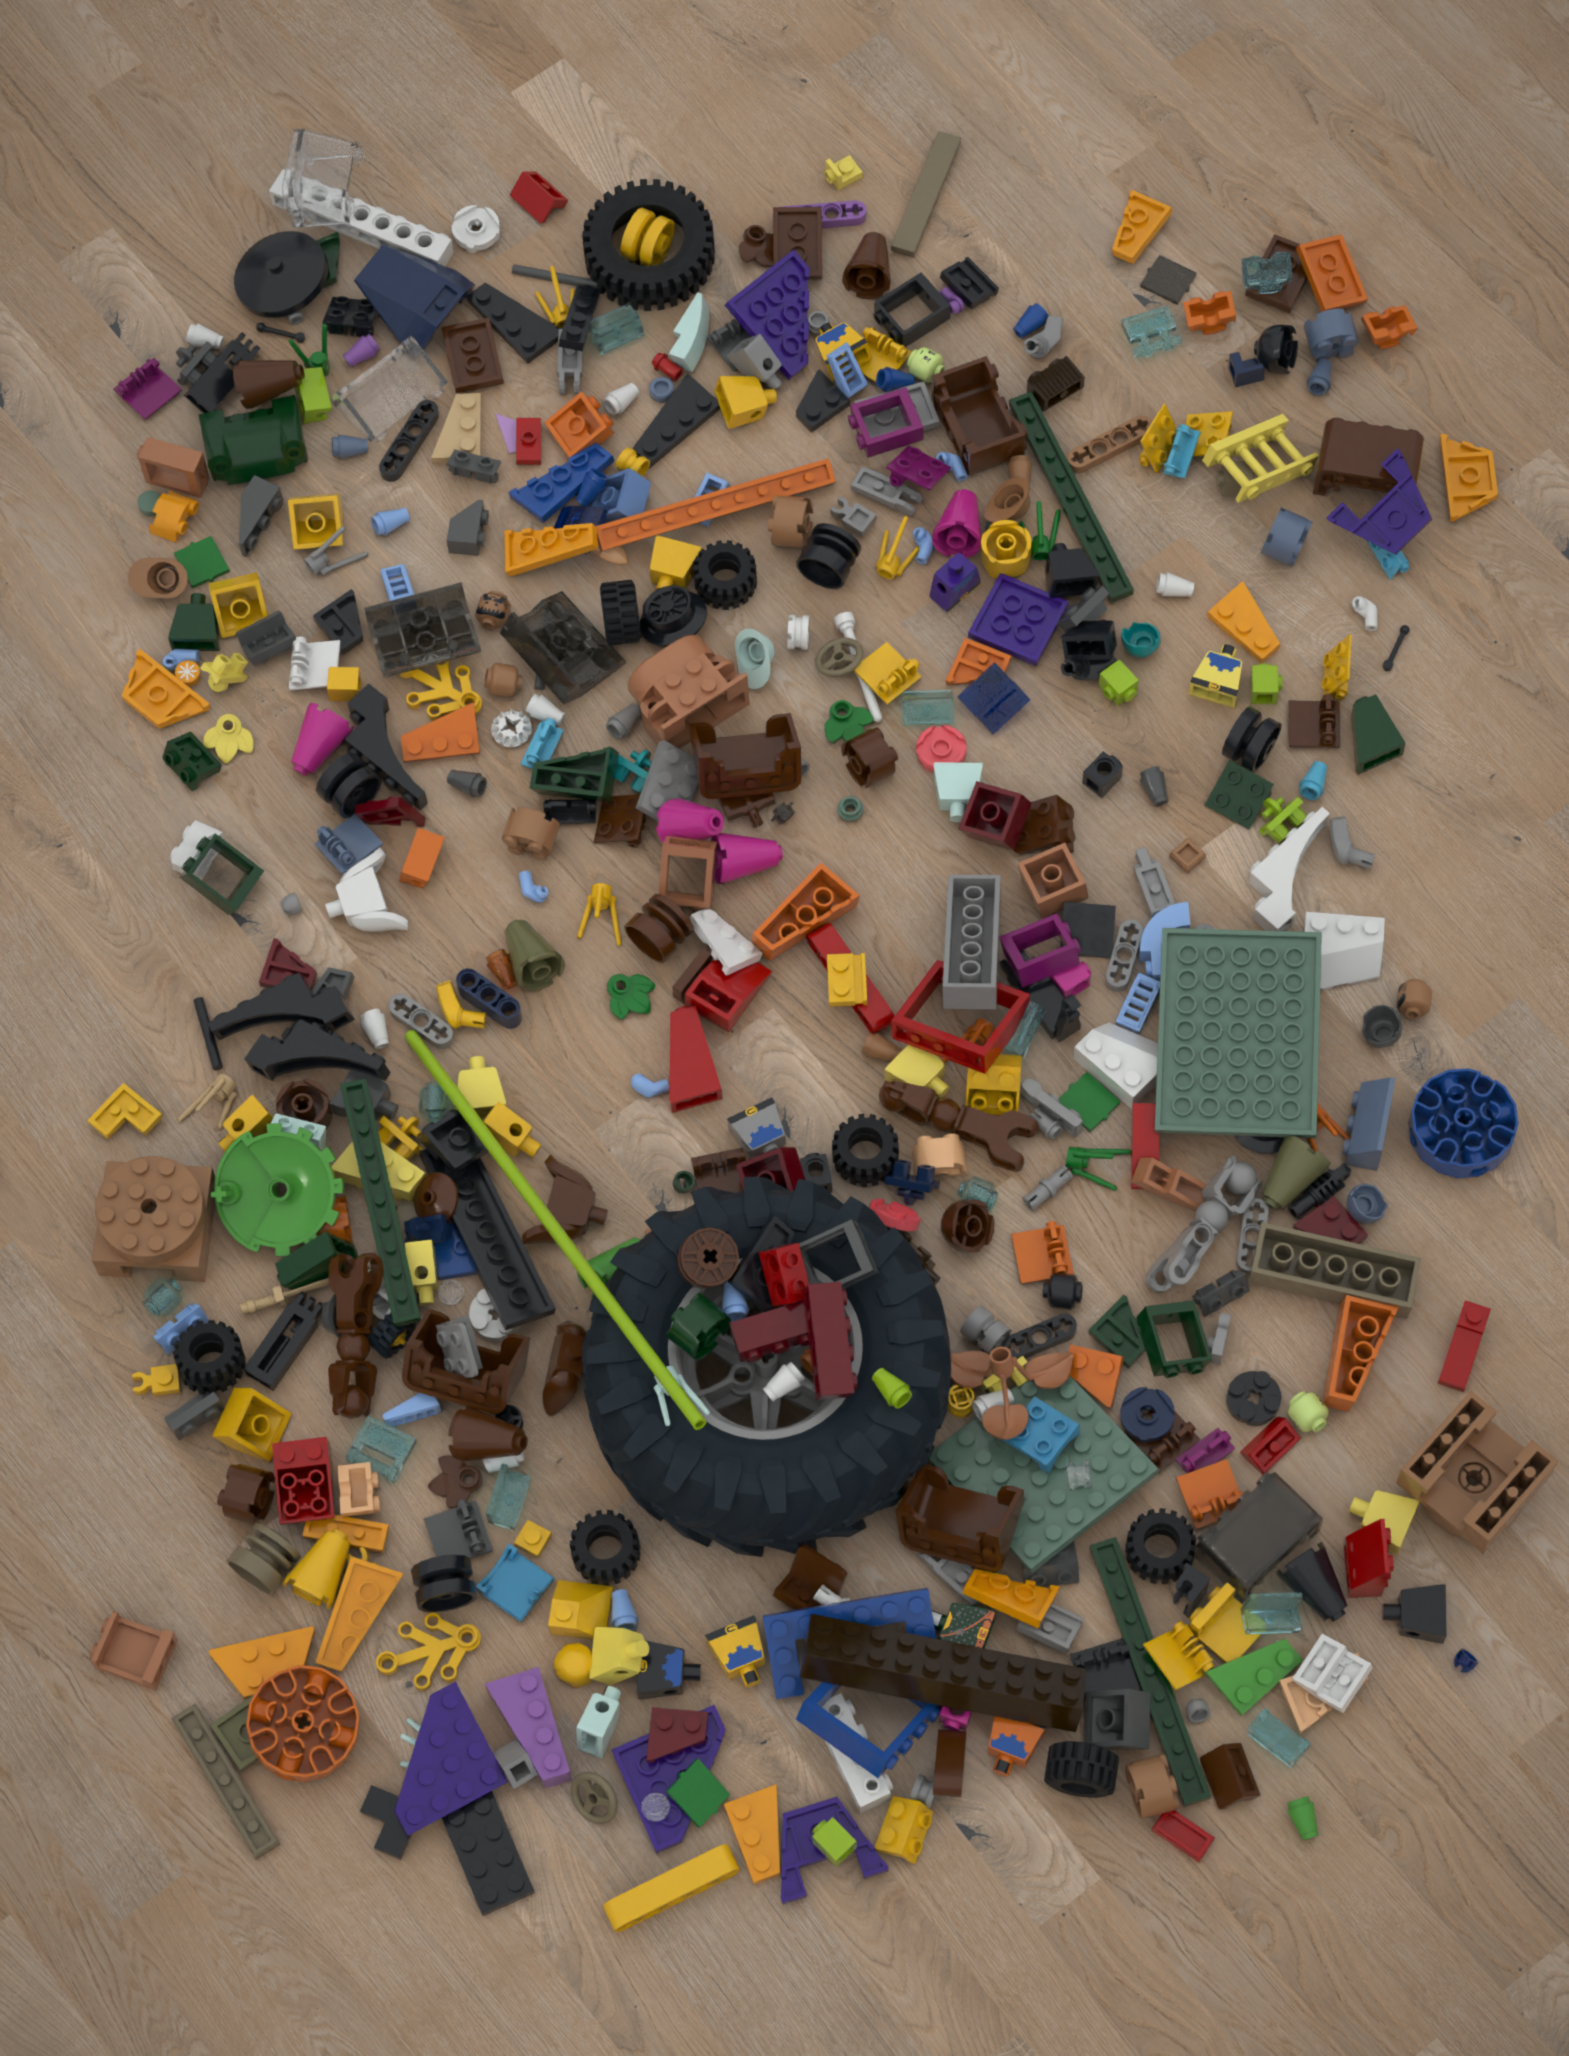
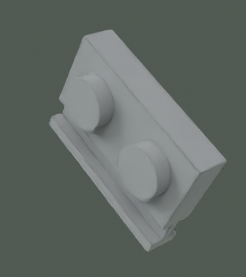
(1056, 1629)

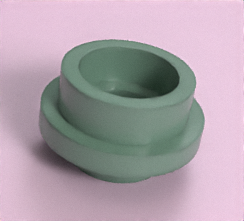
(850, 802)

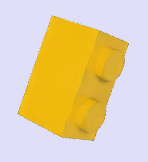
(315, 520)
(237, 603)
(251, 1423)

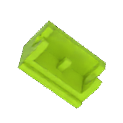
(313, 396)

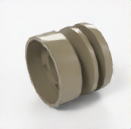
(260, 1563)

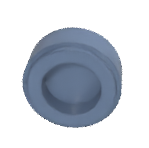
(661, 389)

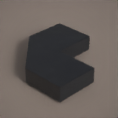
(380, 1806)

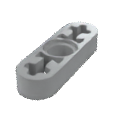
(1126, 966)
(418, 1010)
(1247, 1217)

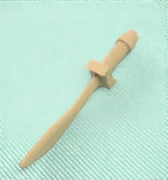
(279, 1296)

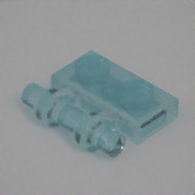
(1148, 325)

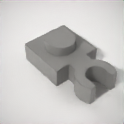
(854, 518)
(1217, 1343)

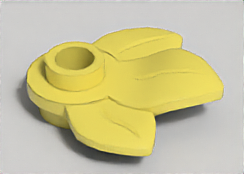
(228, 741)

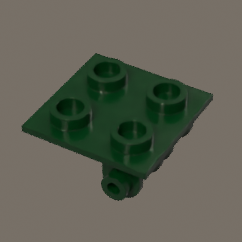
(1239, 794)

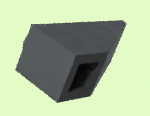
(257, 507)

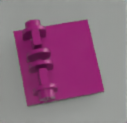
(147, 389)
(916, 467)

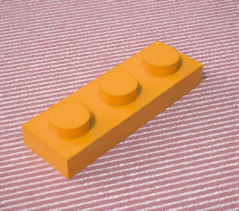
(360, 1532)

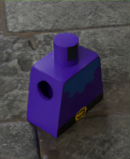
(955, 577)

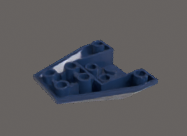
(411, 292)

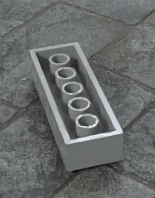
(972, 942)

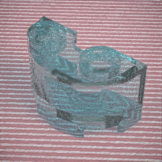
(1267, 274)

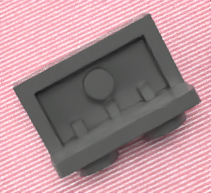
(1087, 609)
(266, 638)
(194, 1414)
(1059, 1570)

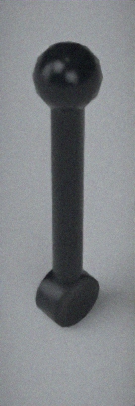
(300, 337)
(1388, 664)

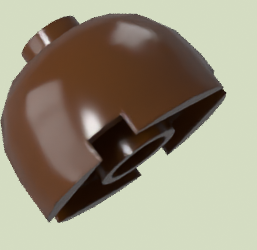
(967, 1225)

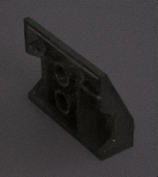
(422, 630)
(562, 647)

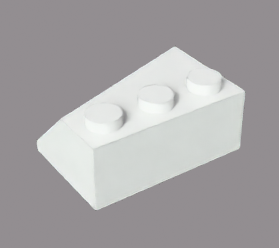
(1348, 948)
(1119, 1061)

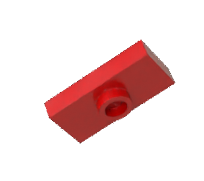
(528, 441)

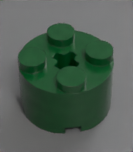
(698, 1327)

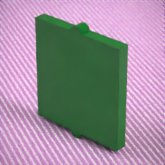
(202, 561)
(1089, 1100)
(698, 1793)

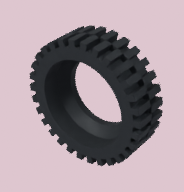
(649, 283)

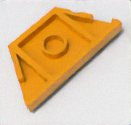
(1467, 476)
(160, 694)
(256, 1660)

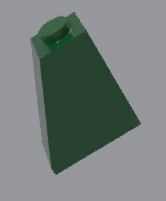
(1374, 734)
(312, 1261)

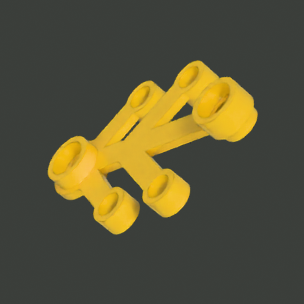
(443, 689)
(433, 1649)

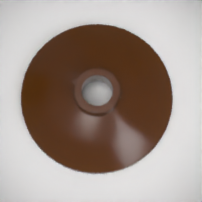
(436, 1195)

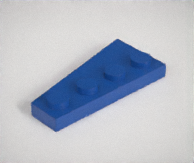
(552, 491)

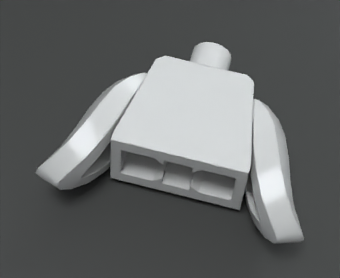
(363, 899)

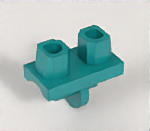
(625, 767)

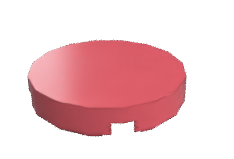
(940, 745)
(896, 1215)

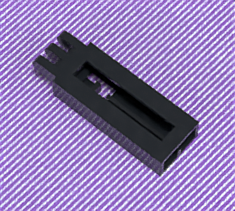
(218, 377)
(279, 1352)

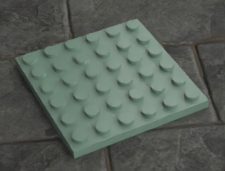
(1050, 1512)

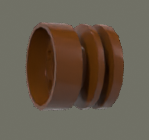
(659, 928)
(691, 1257)

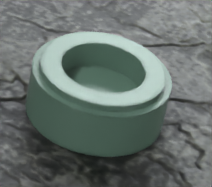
(147, 502)

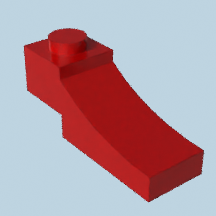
(1464, 1346)

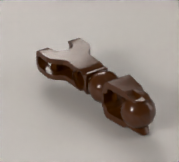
(972, 1125)
(354, 1315)

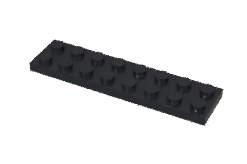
(494, 1246)

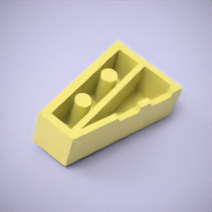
(402, 1174)

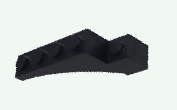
(372, 745)
(285, 1003)
(310, 1049)

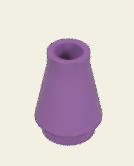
(362, 350)

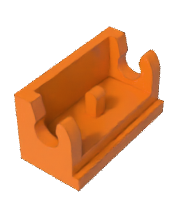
(421, 858)

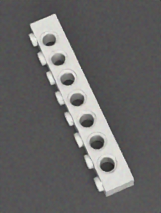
(370, 230)

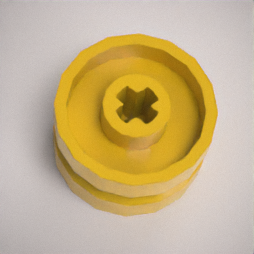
(647, 238)

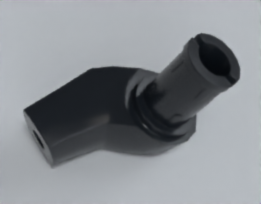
(1086, 668)

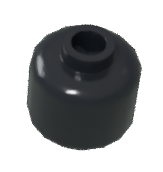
(1063, 1291)

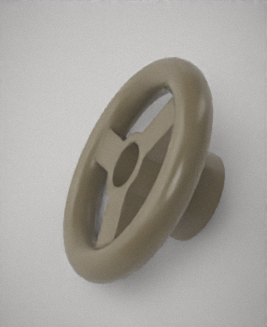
(840, 661)
(597, 1794)

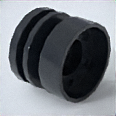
(828, 556)

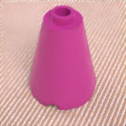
(959, 526)
(318, 738)
(688, 820)
(743, 856)

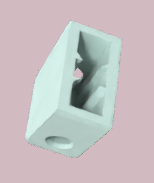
(955, 785)
(599, 1722)

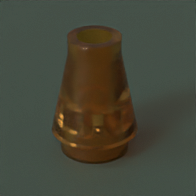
(501, 966)

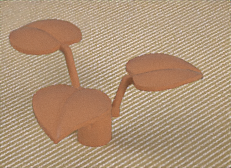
(1008, 1421)

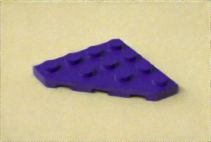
(778, 310)
(447, 1763)
(657, 1777)

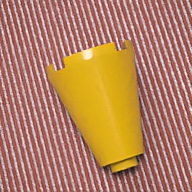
(320, 1570)

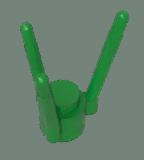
(318, 358)
(1041, 545)
(1079, 1158)

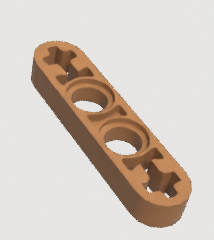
(1108, 442)

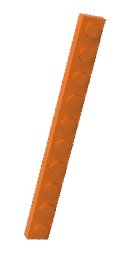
(714, 504)

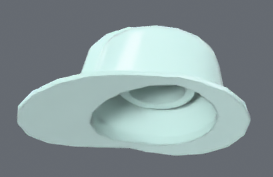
(754, 656)

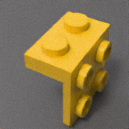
(1221, 1625)

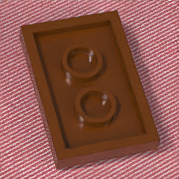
(799, 231)
(1290, 292)
(472, 355)

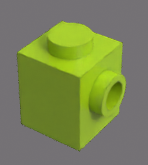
(1118, 683)
(1265, 684)
(833, 1841)

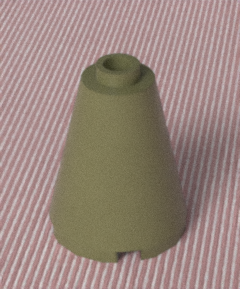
(532, 956)
(1293, 1172)

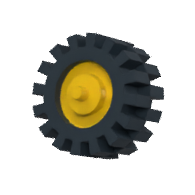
(389, 1340)

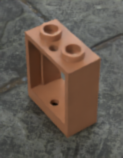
(173, 467)
(694, 849)

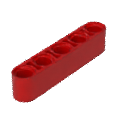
(874, 1015)

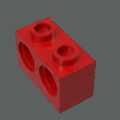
(784, 1273)

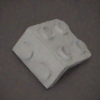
(459, 1347)

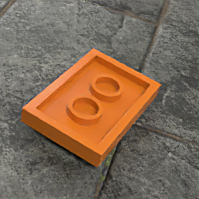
(1332, 273)

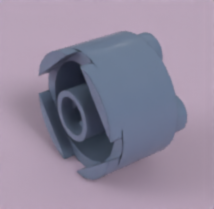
(1331, 334)
(1286, 537)

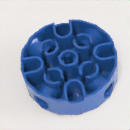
(1486, 1127)

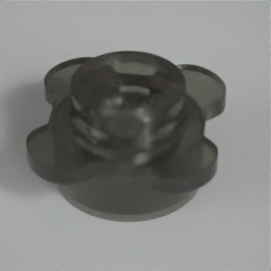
(783, 813)

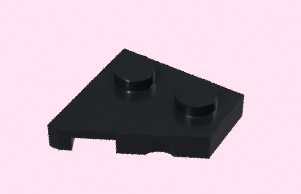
(820, 402)
(341, 621)

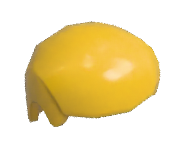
(573, 1664)

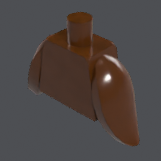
(570, 1204)
(564, 1367)

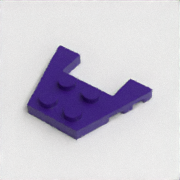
(1395, 517)
(800, 1851)

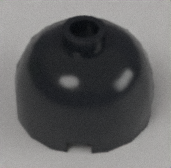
(1277, 348)

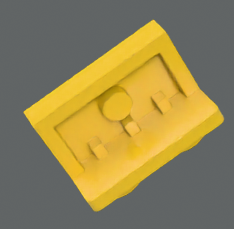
(904, 1829)

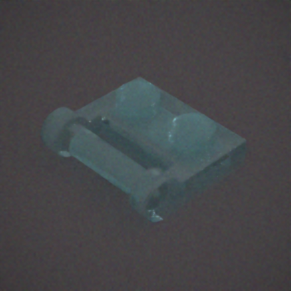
(386, 1441)

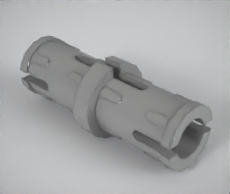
(1047, 1188)

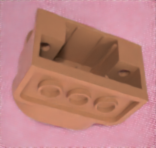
(686, 687)

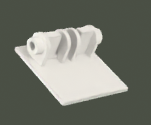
(311, 663)

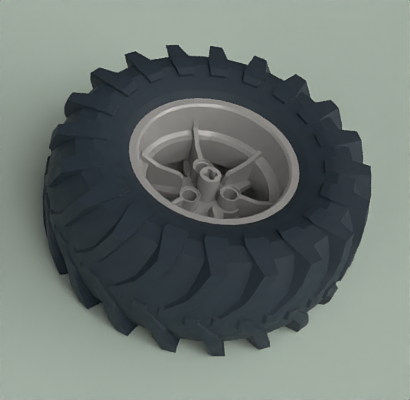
(769, 1481)

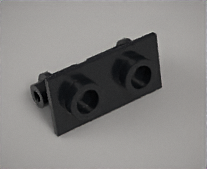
(571, 811)

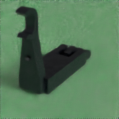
(1061, 1013)

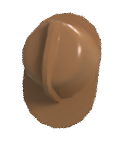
(1009, 501)
(158, 578)

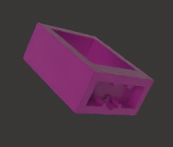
(892, 440)
(1046, 964)

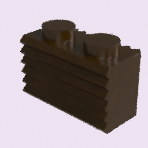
(1055, 382)

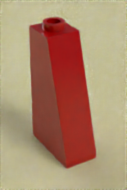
(692, 1070)

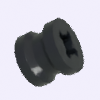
(511, 1414)

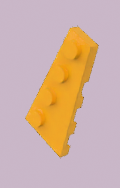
(540, 548)
(356, 1607)

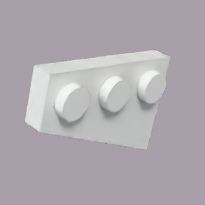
(726, 943)

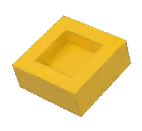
(533, 1539)

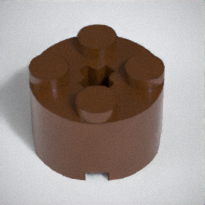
(869, 757)
(305, 1101)
(246, 1493)

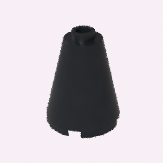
(1317, 1581)

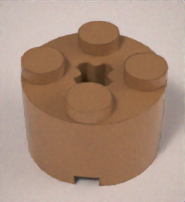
(791, 521)
(530, 833)
(1151, 1786)

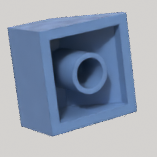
(623, 496)

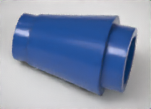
(1031, 320)
(892, 379)
(591, 487)

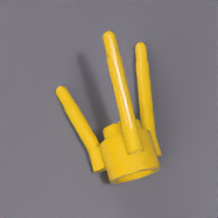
(561, 310)
(889, 565)
(600, 899)

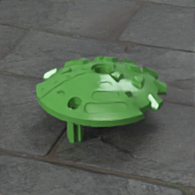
(249, 1193)

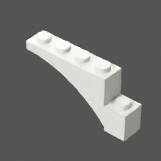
(1276, 874)

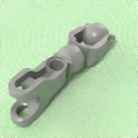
(1210, 1218)

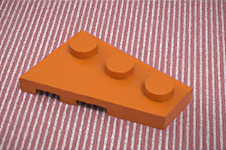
(444, 737)

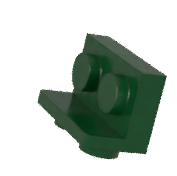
(190, 760)

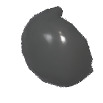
(1382, 1026)

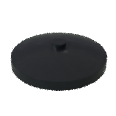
(281, 274)

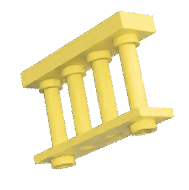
(1257, 438)

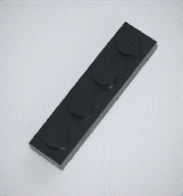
(579, 317)

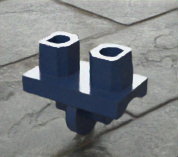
(923, 1182)
(428, 1228)

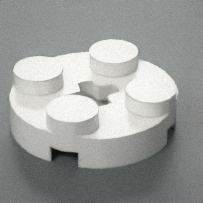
(475, 240)
(483, 1322)

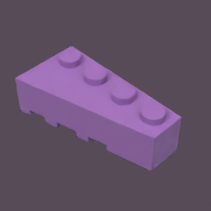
(530, 1718)

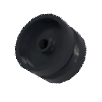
(1251, 739)
(348, 784)
(443, 1583)

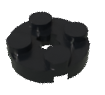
(1256, 1383)

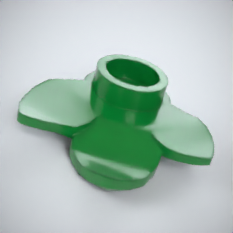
(848, 725)
(632, 998)

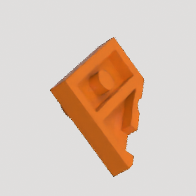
(973, 661)
(1097, 1372)

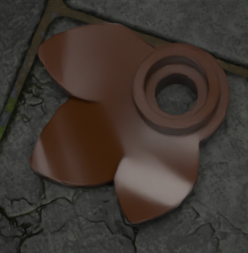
(757, 246)
(451, 1481)

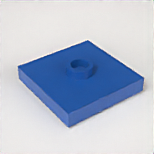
(453, 1258)

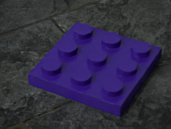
(1018, 619)

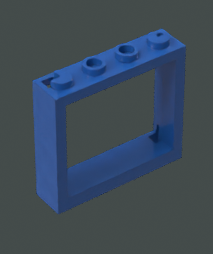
(853, 1744)

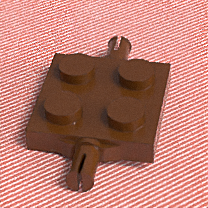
(747, 805)

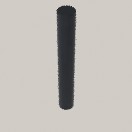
(207, 1033)

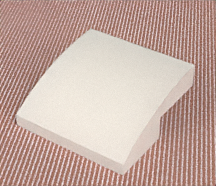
(1332, 1673)

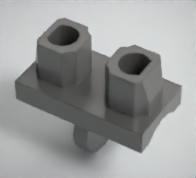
(202, 357)

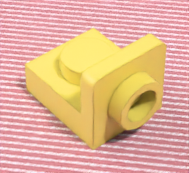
(842, 172)

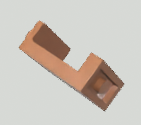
(133, 1651)

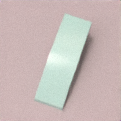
(691, 334)

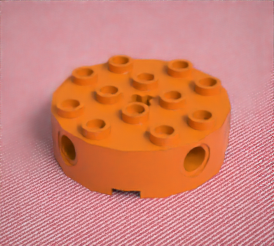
(289, 1698)

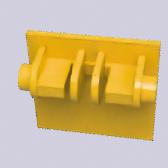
(884, 353)
(1212, 427)
(1158, 440)
(1337, 669)
(888, 672)
(1179, 1656)

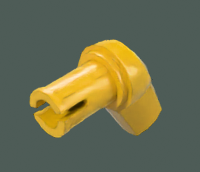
(454, 1012)

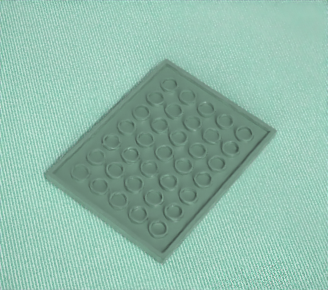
(1238, 1033)

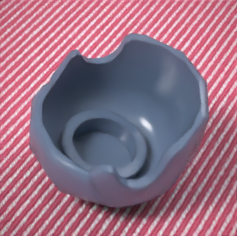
(1366, 1204)

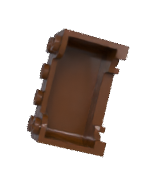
(977, 416)
(1354, 454)
(486, 1392)

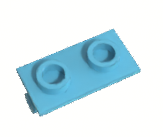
(1181, 451)
(1390, 562)
(543, 743)

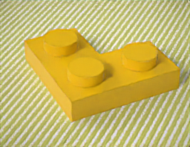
(122, 1107)

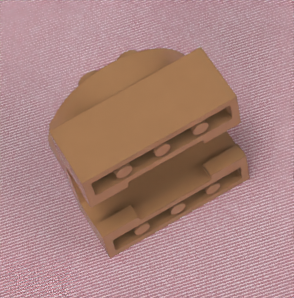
(168, 1238)
(1475, 1448)

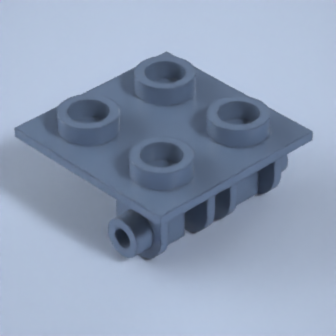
(347, 843)

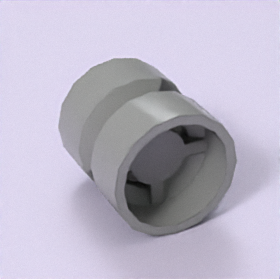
(982, 1328)

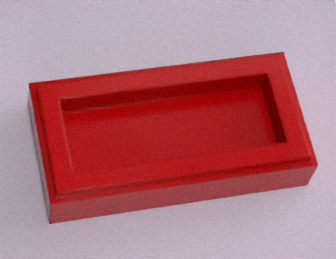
(1183, 1834)

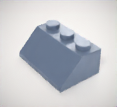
(1368, 1123)

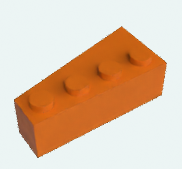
(813, 903)
(1356, 1342)

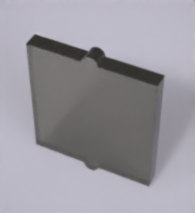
(1168, 279)

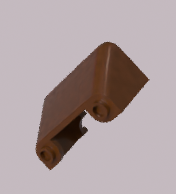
(747, 762)
(958, 1521)

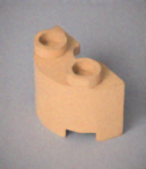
(943, 1153)
(357, 1489)

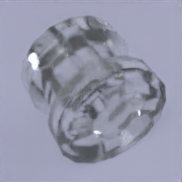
(1079, 1475)

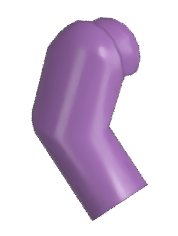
(956, 303)

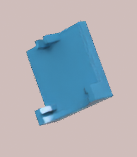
(1045, 1434)
(515, 1584)

